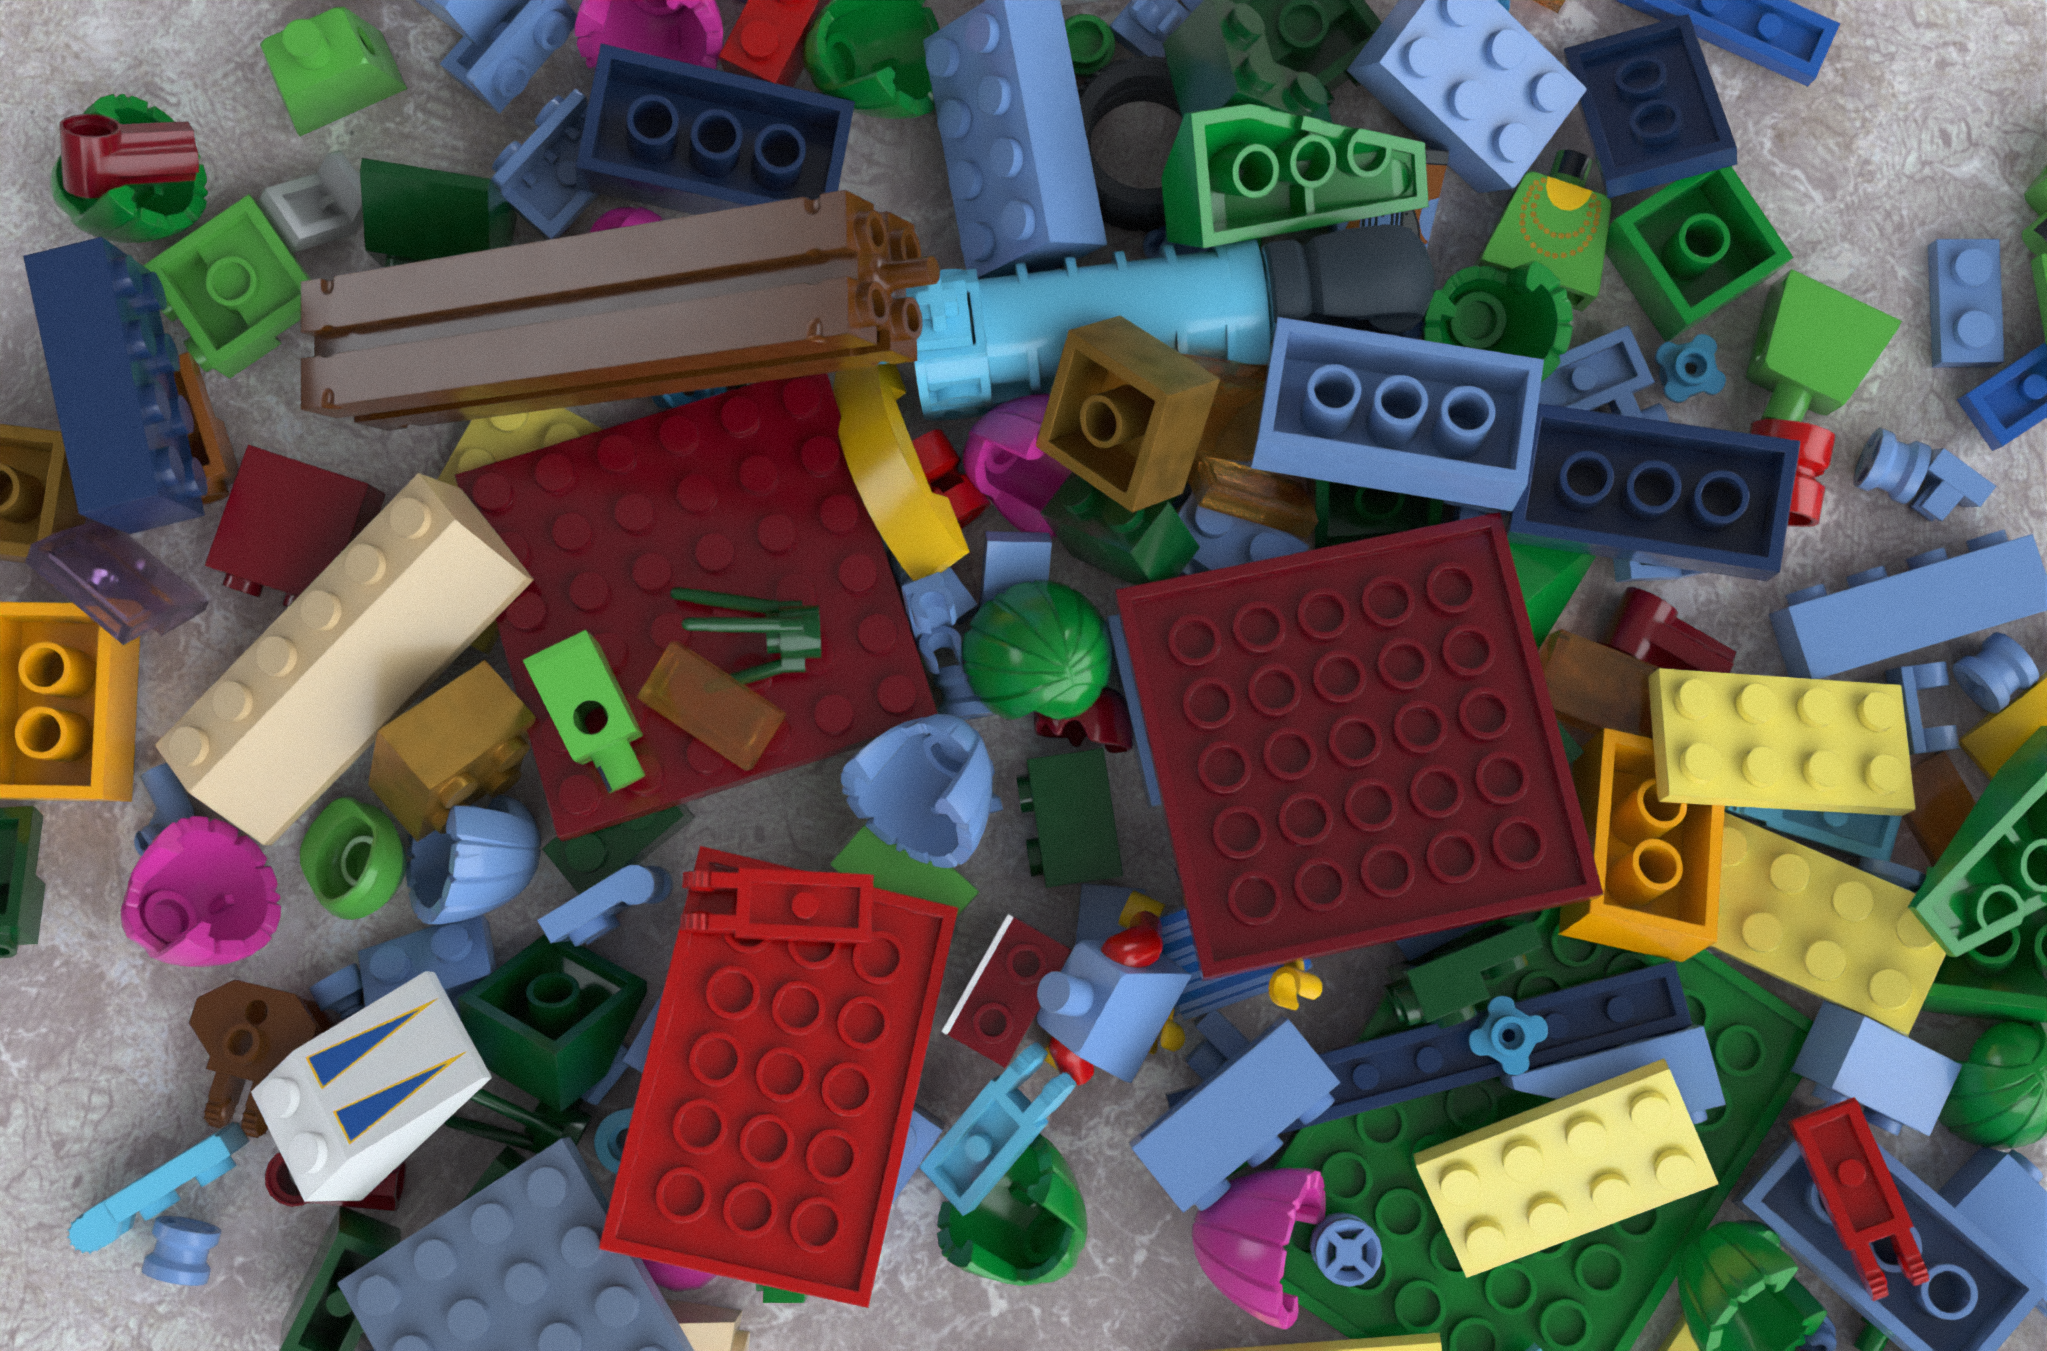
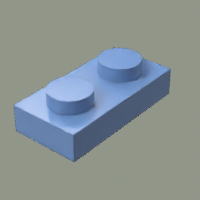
(1965, 303)

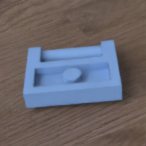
(595, 910)

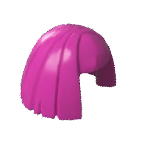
(663, 28)
(1008, 465)
(201, 896)
(1244, 1237)

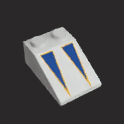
(370, 1091)

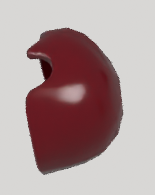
(1103, 722)

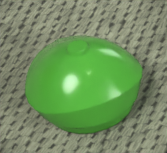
(353, 858)

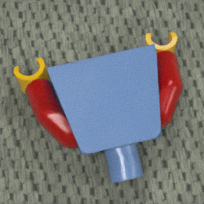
(1111, 997)

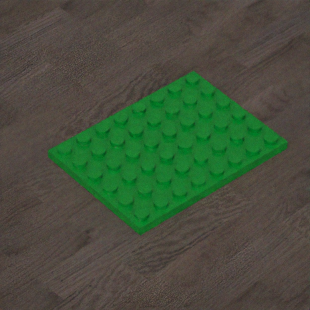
(1579, 1292)

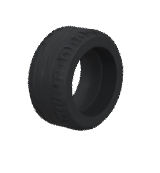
(1110, 87)

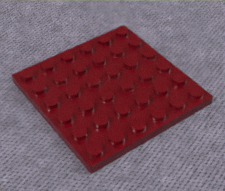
(712, 498)
(1354, 746)

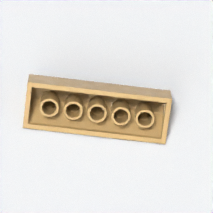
(344, 659)

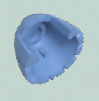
(924, 788)
(474, 865)

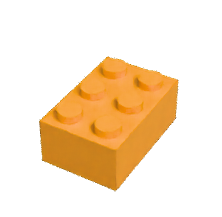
(65, 706)
(1651, 856)

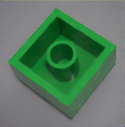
(1694, 249)

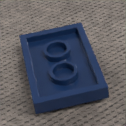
(1651, 106)

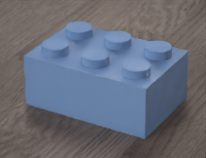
(1469, 85)

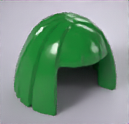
(873, 56)
(135, 210)
(1503, 313)
(1038, 652)
(2001, 1088)
(1024, 1227)
(1744, 1292)

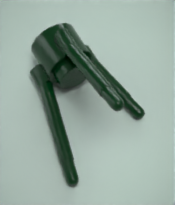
(787, 625)
(543, 1125)

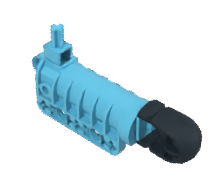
(1008, 332)

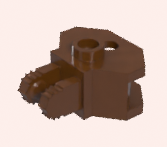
(247, 1036)

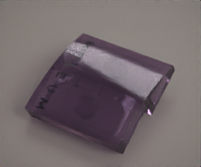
(115, 581)

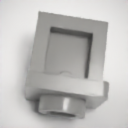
(317, 205)

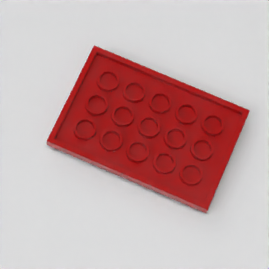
(780, 1097)

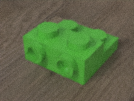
(231, 288)

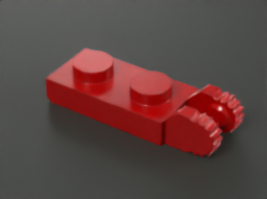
(786, 905)
(1858, 1191)

